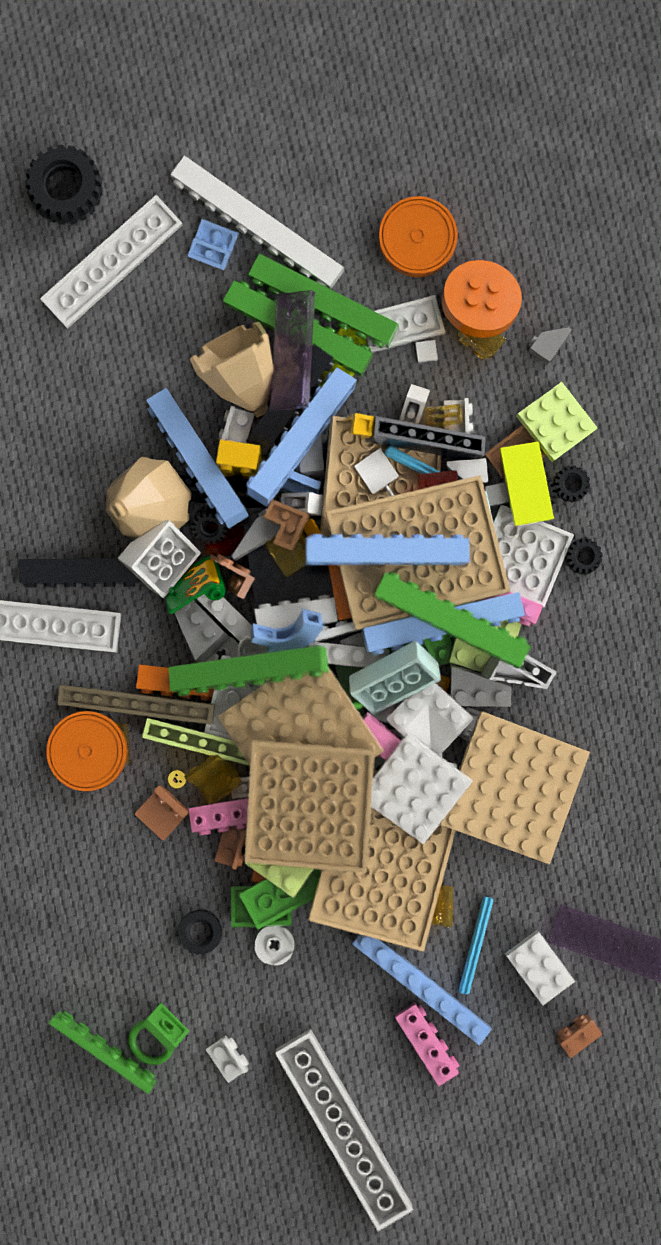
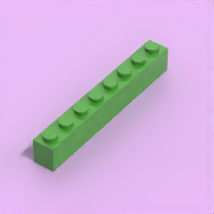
(327, 302)
(263, 310)
(452, 620)
(248, 669)

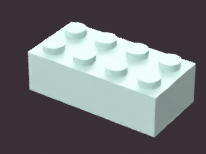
(394, 678)

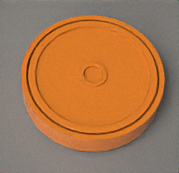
(417, 236)
(481, 298)
(87, 751)

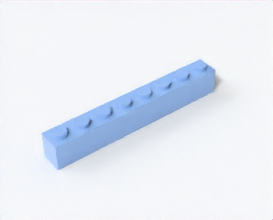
(301, 436)
(197, 458)
(386, 551)
(411, 629)
(423, 987)

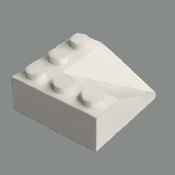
(160, 557)
(430, 718)

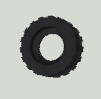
(185, 936)

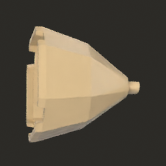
(238, 367)
(147, 497)

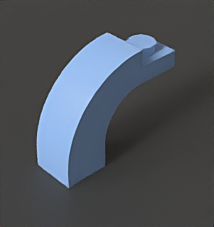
(295, 636)

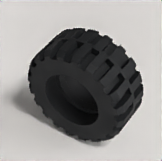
(52, 162)

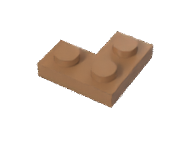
(291, 522)

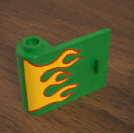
(199, 579)

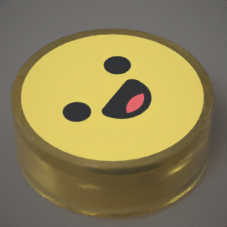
(176, 779)

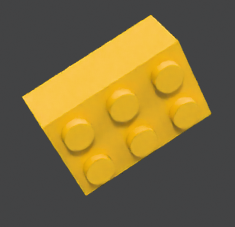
(238, 459)

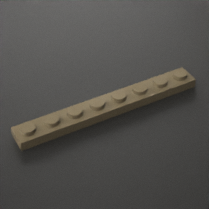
(136, 704)

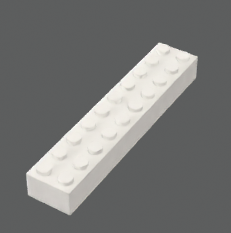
(344, 1129)

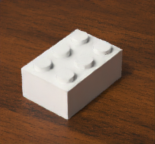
(539, 967)

